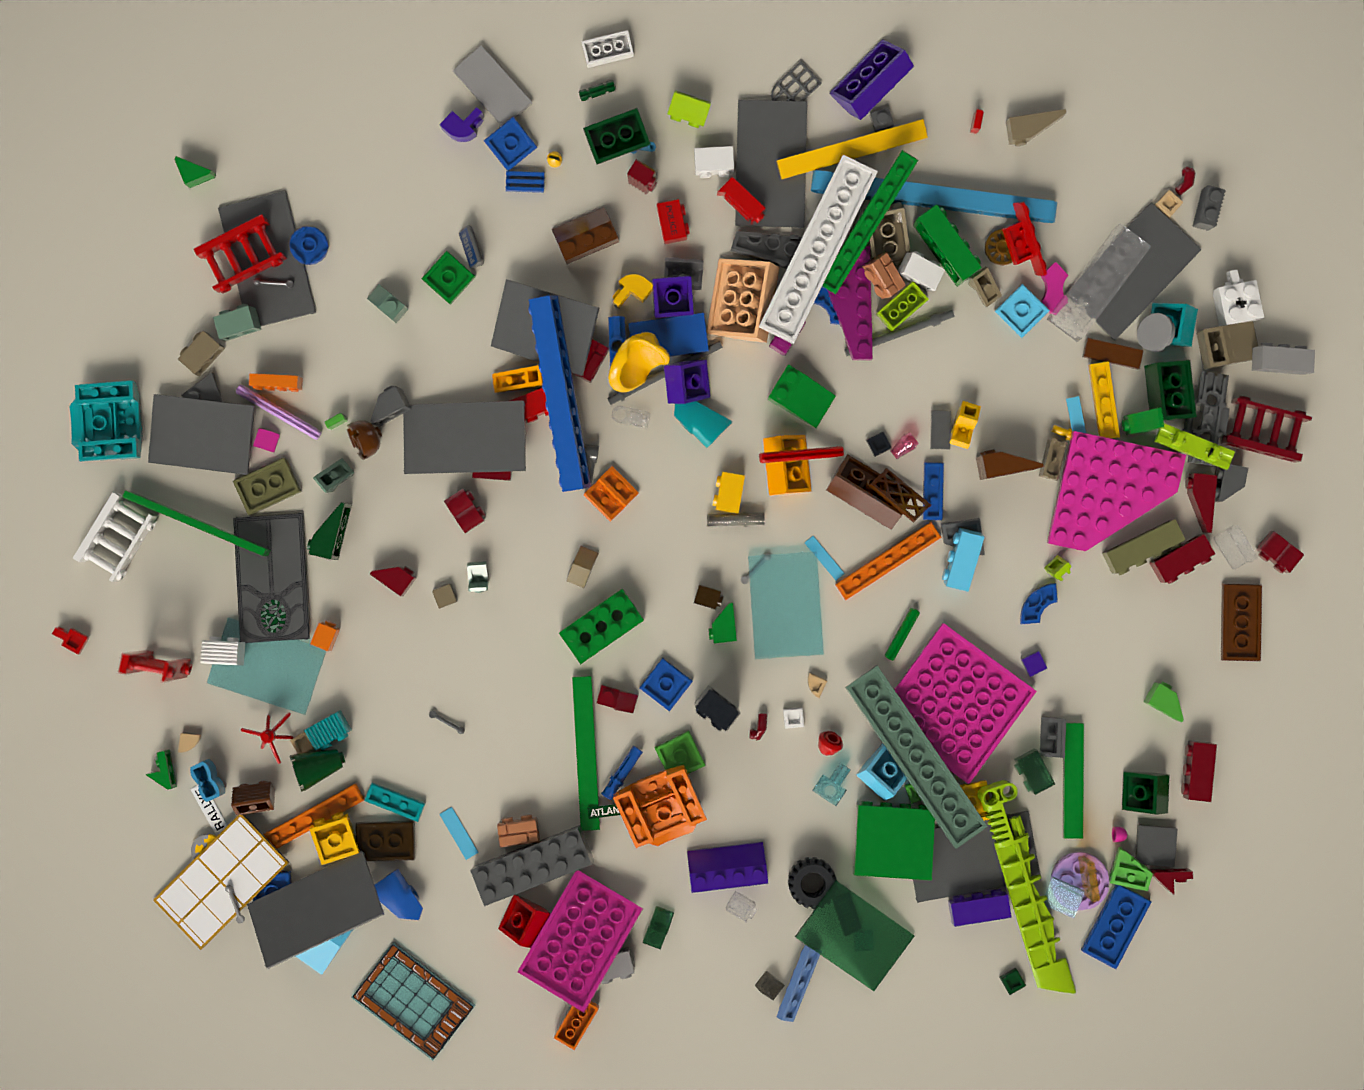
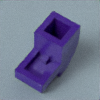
(462, 130)

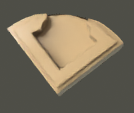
(816, 684)
(188, 741)

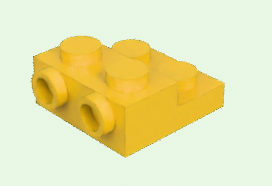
(334, 838)

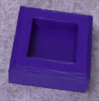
(1034, 663)

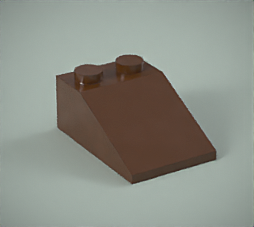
(1000, 464)

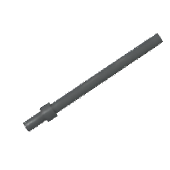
(934, 320)

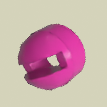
(1119, 834)

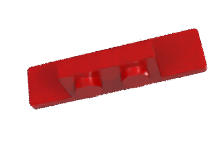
(1022, 240)

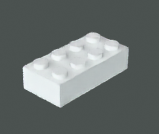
(607, 49)

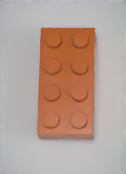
(273, 382)
(575, 1025)

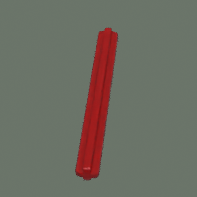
(801, 454)

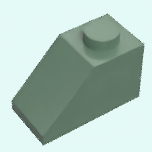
(387, 303)

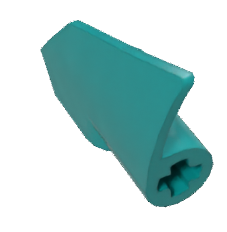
(701, 421)

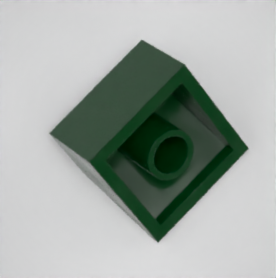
(1145, 792)

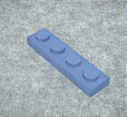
(798, 984)

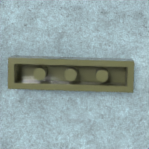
(1143, 547)

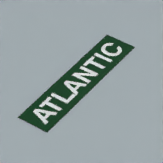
(603, 811)

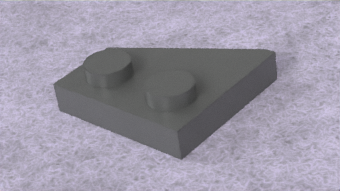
(949, 530)

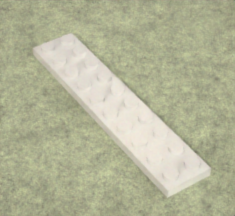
(818, 249)

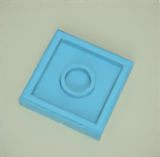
(1022, 311)

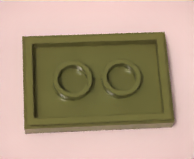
(267, 486)

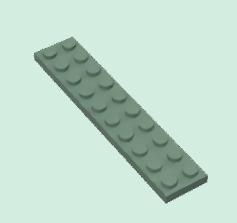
(916, 757)

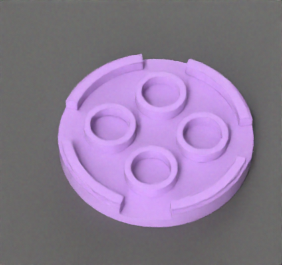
(1068, 870)

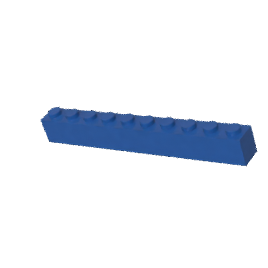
(559, 393)

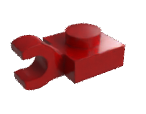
(73, 639)

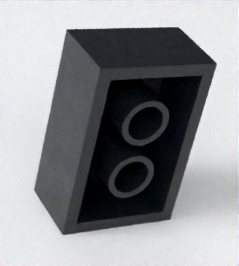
(717, 709)

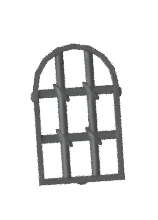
(796, 79)

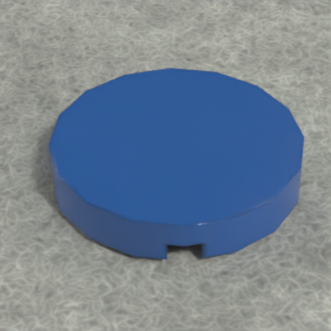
(308, 245)

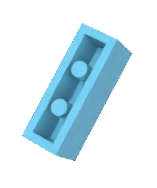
(963, 559)

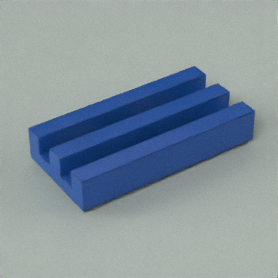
(525, 181)

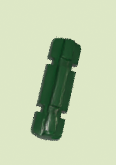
(597, 90)

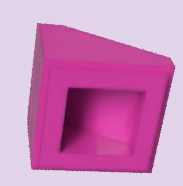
(266, 440)

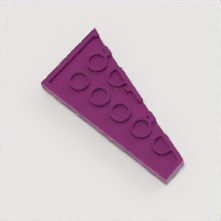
(854, 309)

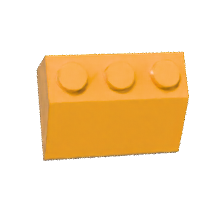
(787, 476)

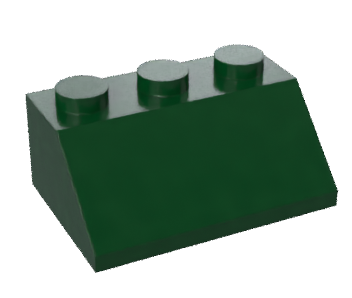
(616, 136)
(1171, 389)

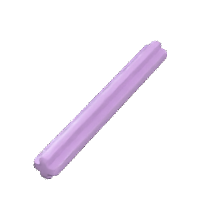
(278, 412)

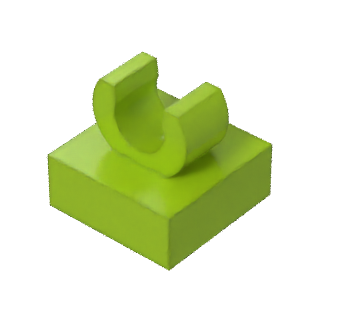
(1058, 567)

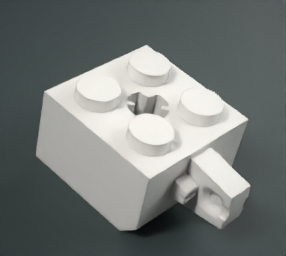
(1241, 292)

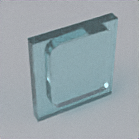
(1063, 897)

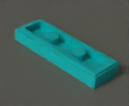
(394, 802)

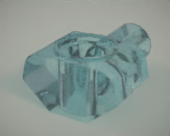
(836, 781)

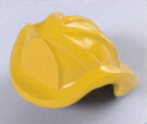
(635, 361)

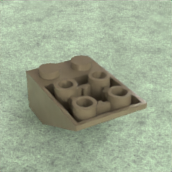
(1227, 344)

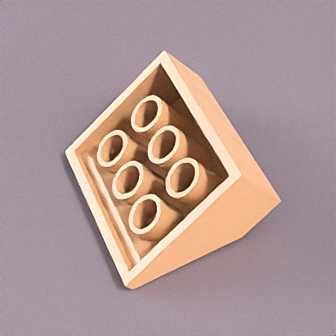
(742, 298)

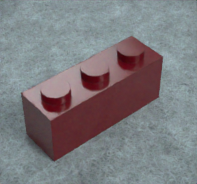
(1182, 559)
(1199, 771)

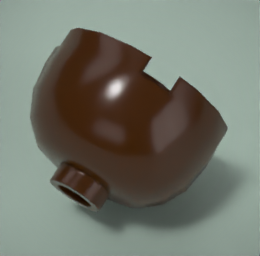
(364, 437)

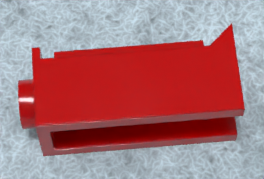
(742, 201)

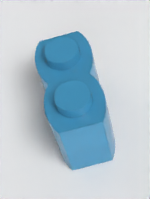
(206, 777)

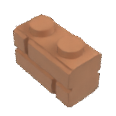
(883, 275)
(519, 831)

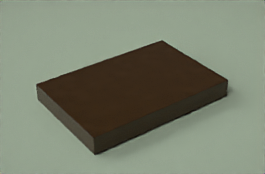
(386, 840)

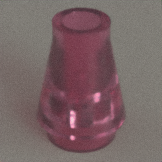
(904, 445)

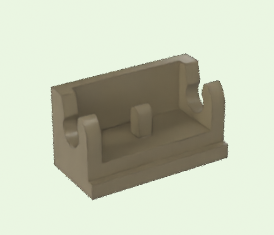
(1053, 459)

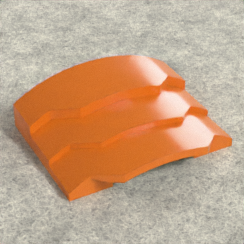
(660, 807)

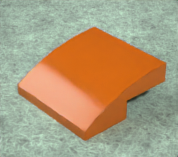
(611, 493)

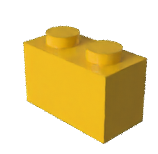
(729, 492)

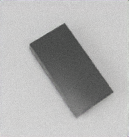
(940, 430)

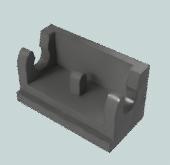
(1052, 737)

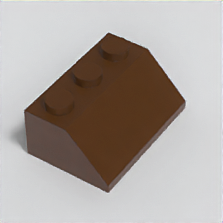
(585, 235)

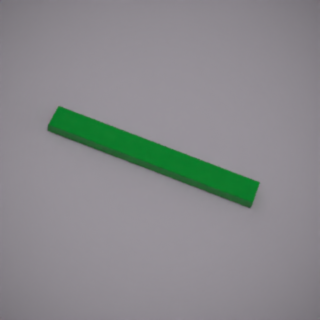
(869, 221)
(196, 523)
(585, 750)

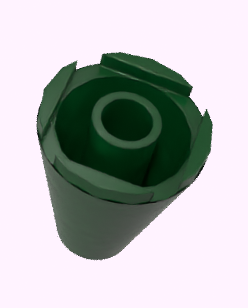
(316, 766)

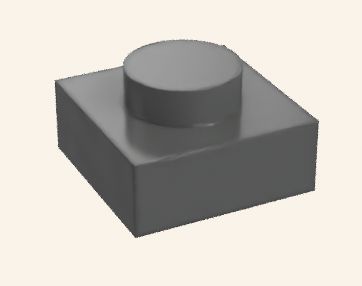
(881, 120)

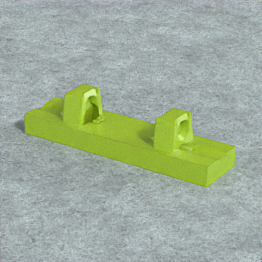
(1194, 446)

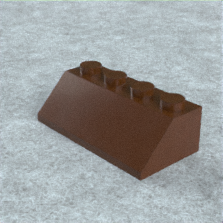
(852, 486)

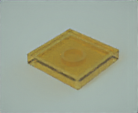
(1089, 878)

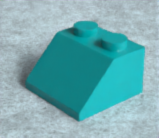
(1184, 320)

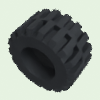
(803, 868)

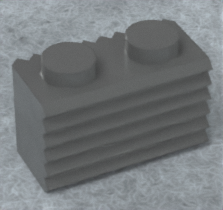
(1209, 208)

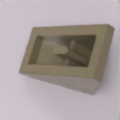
(582, 567)

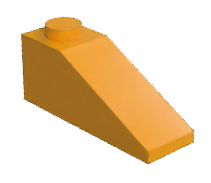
(517, 379)

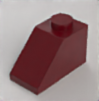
(395, 578)

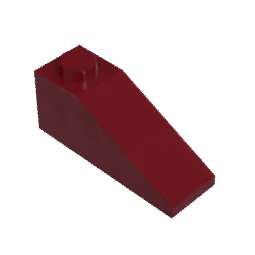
(1201, 493)

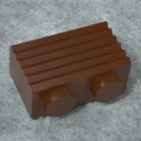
(253, 798)

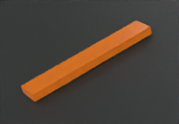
(888, 560)
(301, 823)

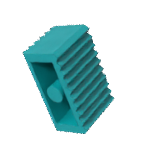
(327, 730)

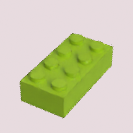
(902, 306)

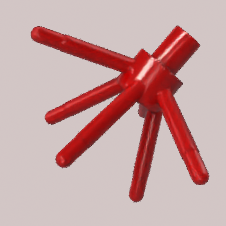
(269, 735)

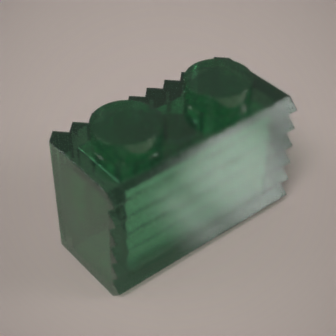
(1034, 772)

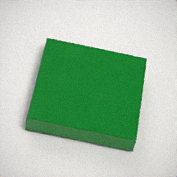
(448, 277)

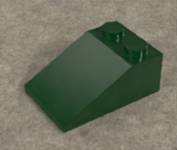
(329, 537)

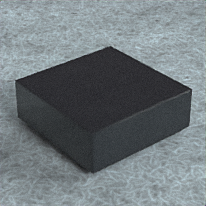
(878, 444)

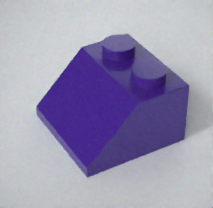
(672, 296)
(687, 381)

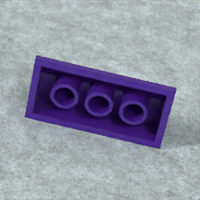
(872, 79)
(727, 867)

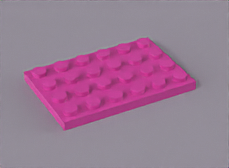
(580, 940)

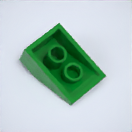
(801, 396)

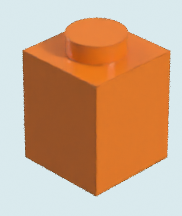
(325, 635)

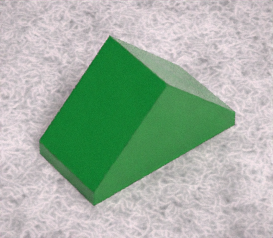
(192, 173)

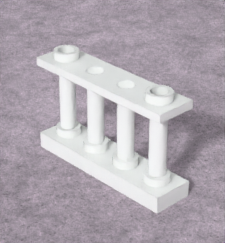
(106, 520)

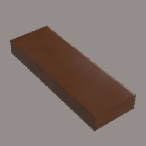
(1113, 353)

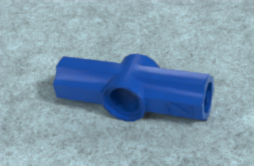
(616, 333)

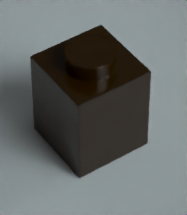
(708, 597)

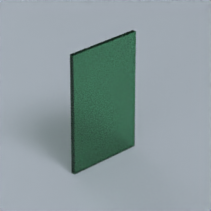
(854, 935)

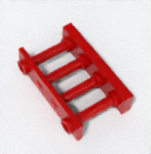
(240, 234)
(145, 661)

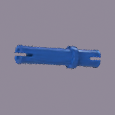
(622, 772)

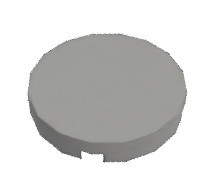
(1156, 332)

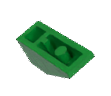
(1143, 421)

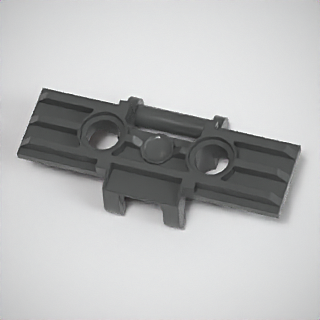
(1214, 416)

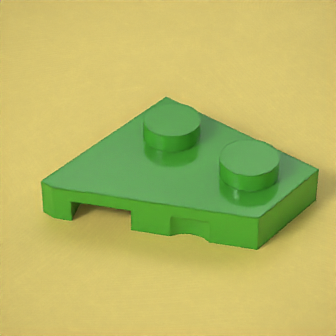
(1129, 871)

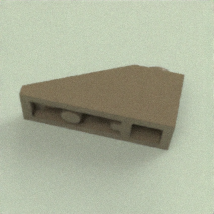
(1026, 127)

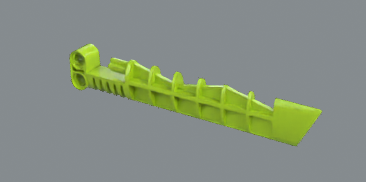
(1030, 911)

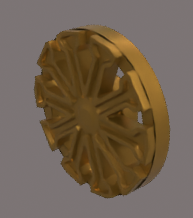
(1000, 249)

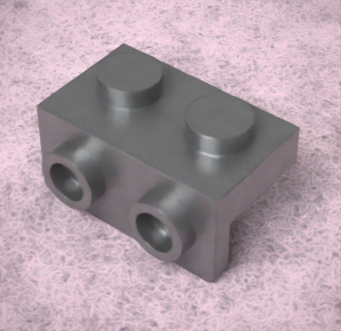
(685, 267)

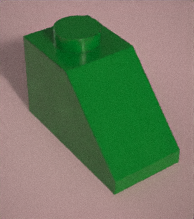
(723, 626)

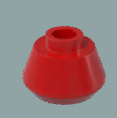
(829, 743)

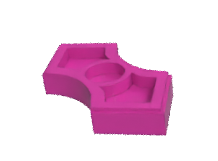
(1053, 286)

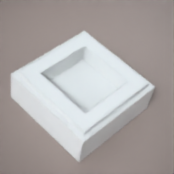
(793, 717)

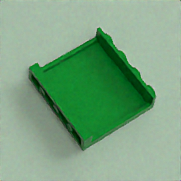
(894, 841)

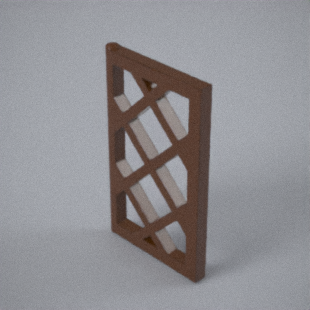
(902, 507)

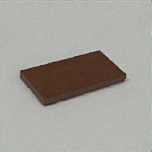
(1241, 622)

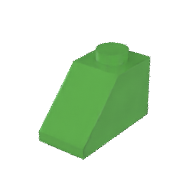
(1164, 700)

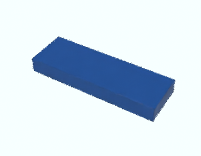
(933, 490)

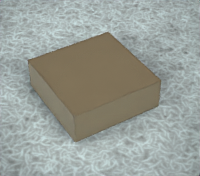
(444, 596)

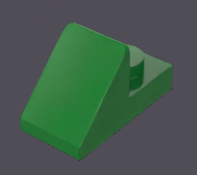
(166, 775)

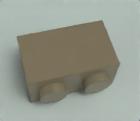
(200, 353)

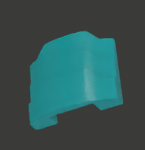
(106, 421)

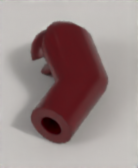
(1189, 177)
(761, 727)

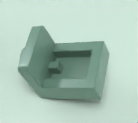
(477, 576)

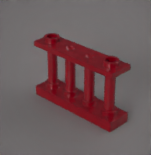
(1271, 448)

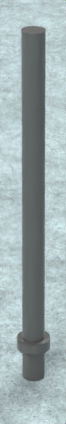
(660, 375)

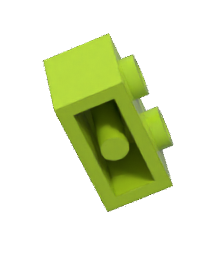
(689, 109)

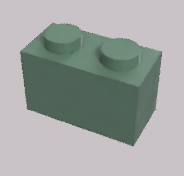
(237, 322)

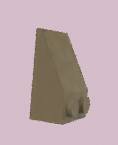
(891, 235)

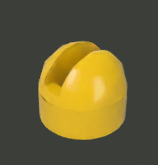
(552, 162)

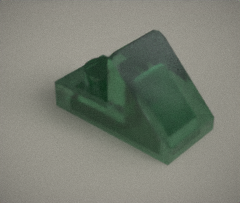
(658, 927)

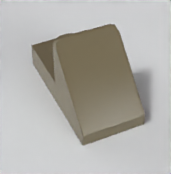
(985, 286)

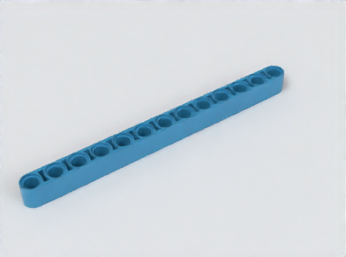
(954, 199)

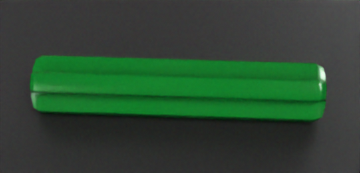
(902, 634)

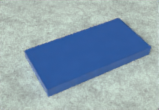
(676, 334)
(1116, 926)

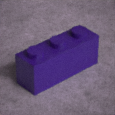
(979, 908)

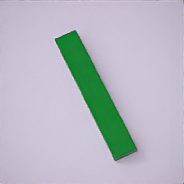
(1073, 781)

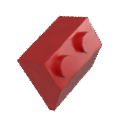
(523, 921)

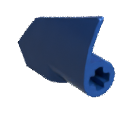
(399, 896)

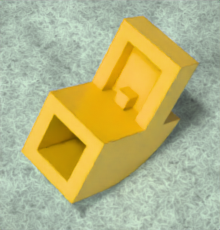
(634, 285)
(964, 424)

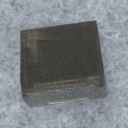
(769, 985)

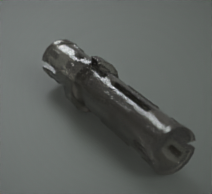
(736, 519)

